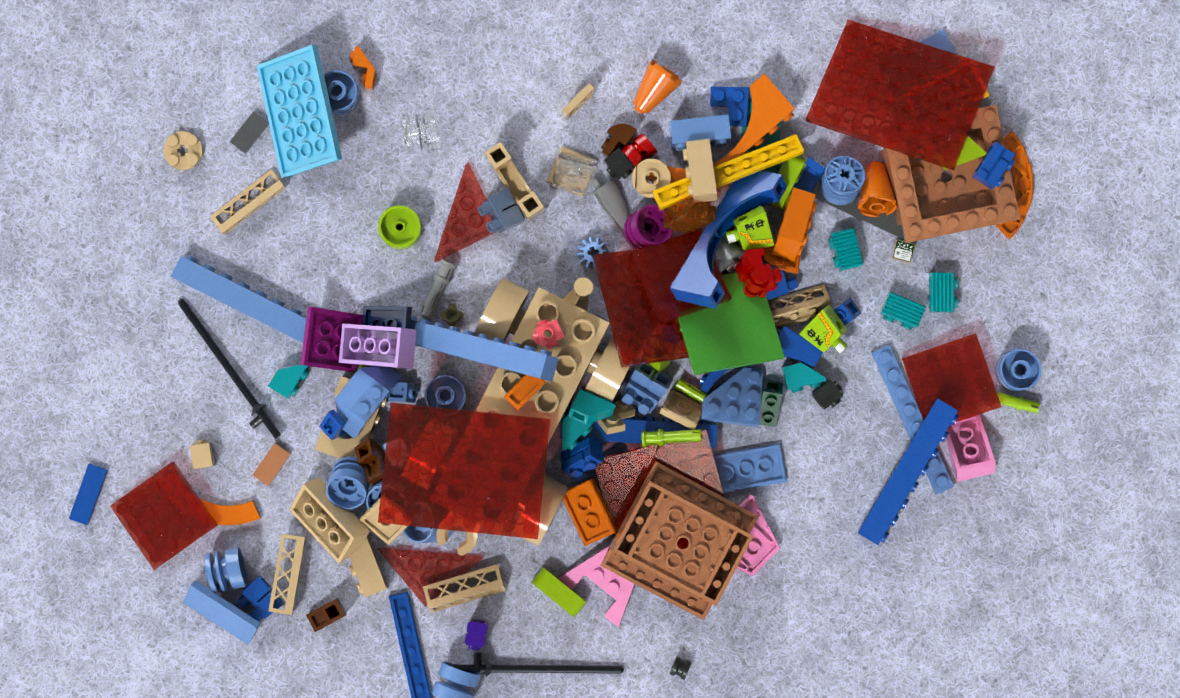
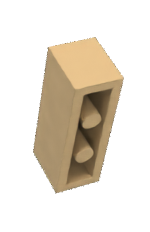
(700, 171)
(367, 570)

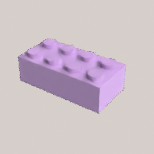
(377, 346)

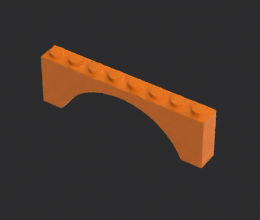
(768, 110)

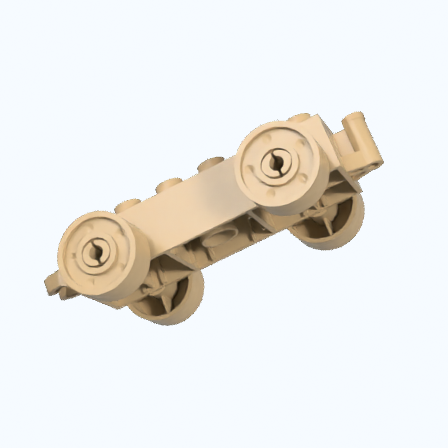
(576, 354)

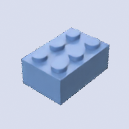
(712, 127)

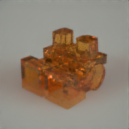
(688, 216)

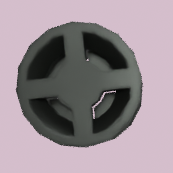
(680, 668)

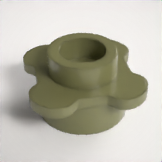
(446, 315)

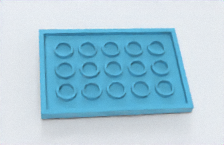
(299, 111)

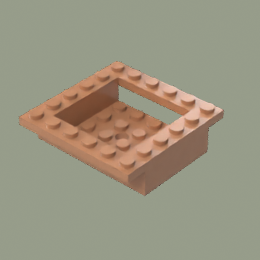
(938, 208)
(647, 541)

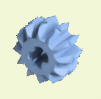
(596, 246)

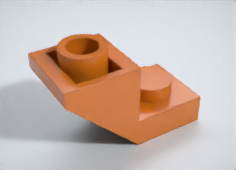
(360, 61)

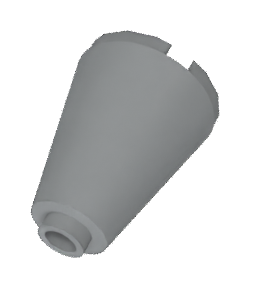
(727, 255)

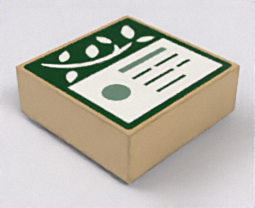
(903, 251)

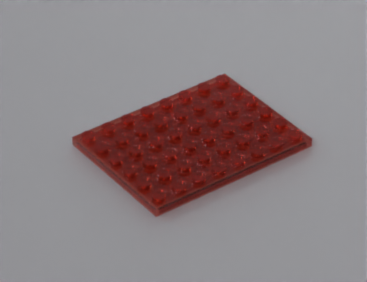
(900, 94)
(464, 470)

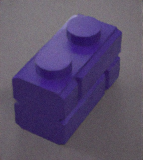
(476, 634)

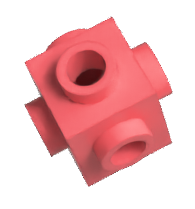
(554, 330)

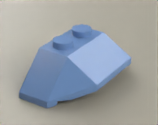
(364, 396)

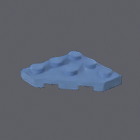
(736, 400)

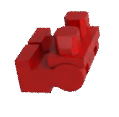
(756, 277)

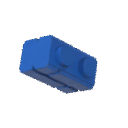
(994, 165)
(582, 457)

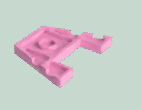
(763, 543)
(610, 582)

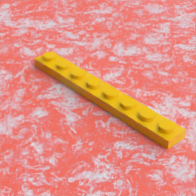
(734, 169)

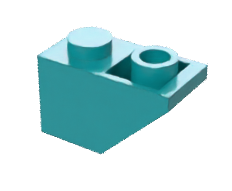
(801, 375)
(287, 380)
(590, 408)
(572, 430)

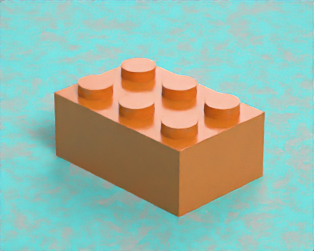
(795, 224)

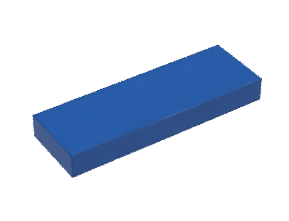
(88, 494)

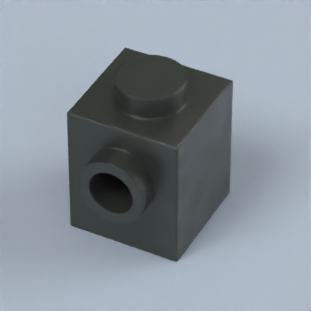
(618, 165)
(828, 394)

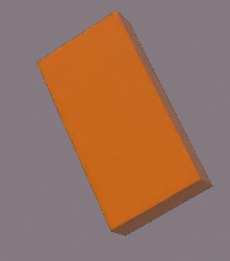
(524, 390)

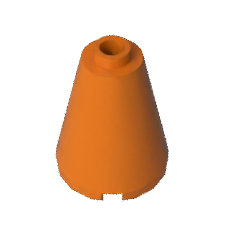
(655, 87)
(876, 192)

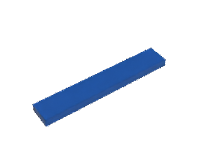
(410, 645)

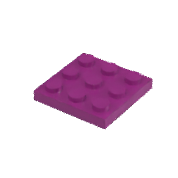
(323, 338)

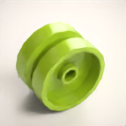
(411, 227)

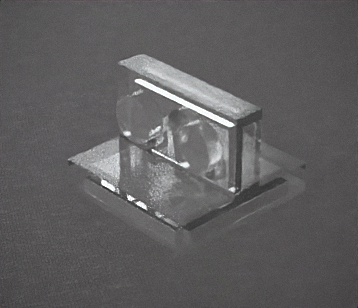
(575, 173)

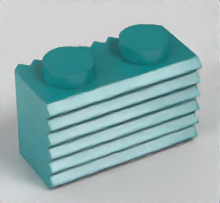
(845, 249)
(942, 292)
(902, 310)

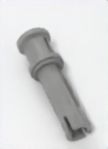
(440, 280)

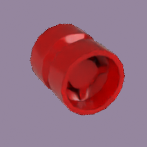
(639, 150)

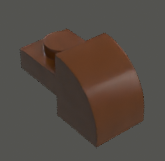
(620, 134)
(371, 457)
(326, 614)

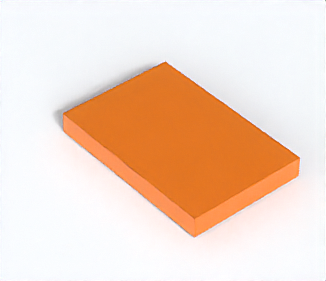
(589, 512)

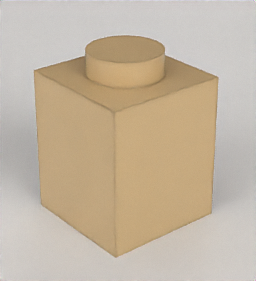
(202, 454)

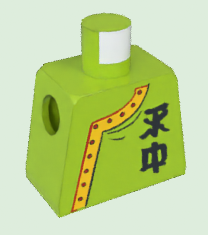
(751, 230)
(826, 331)

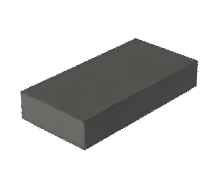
(249, 132)

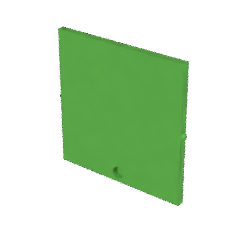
(732, 334)

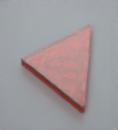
(464, 222)
(427, 567)

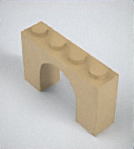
(512, 179)
(343, 447)

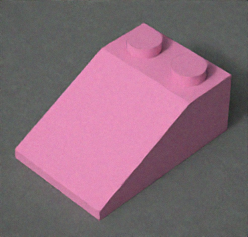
(970, 449)

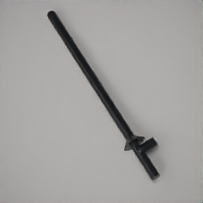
(256, 407)
(488, 668)

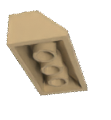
(331, 526)

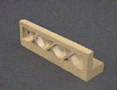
(251, 207)
(798, 312)
(295, 571)
(464, 596)

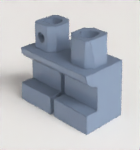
(501, 212)

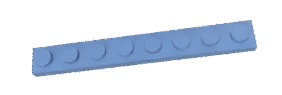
(909, 412)

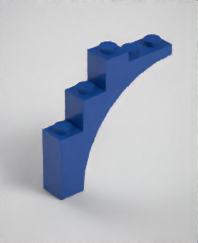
(793, 347)

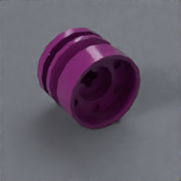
(653, 221)

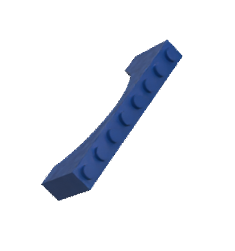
(696, 278)

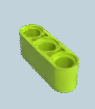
(791, 172)
(558, 592)

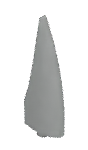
(612, 202)

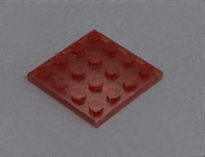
(659, 267)
(955, 375)
(163, 515)

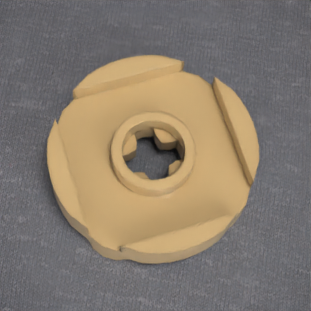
(191, 157)
(644, 169)

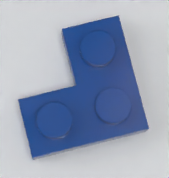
(736, 99)

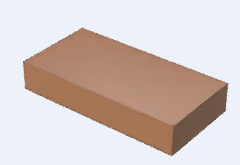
(271, 464)

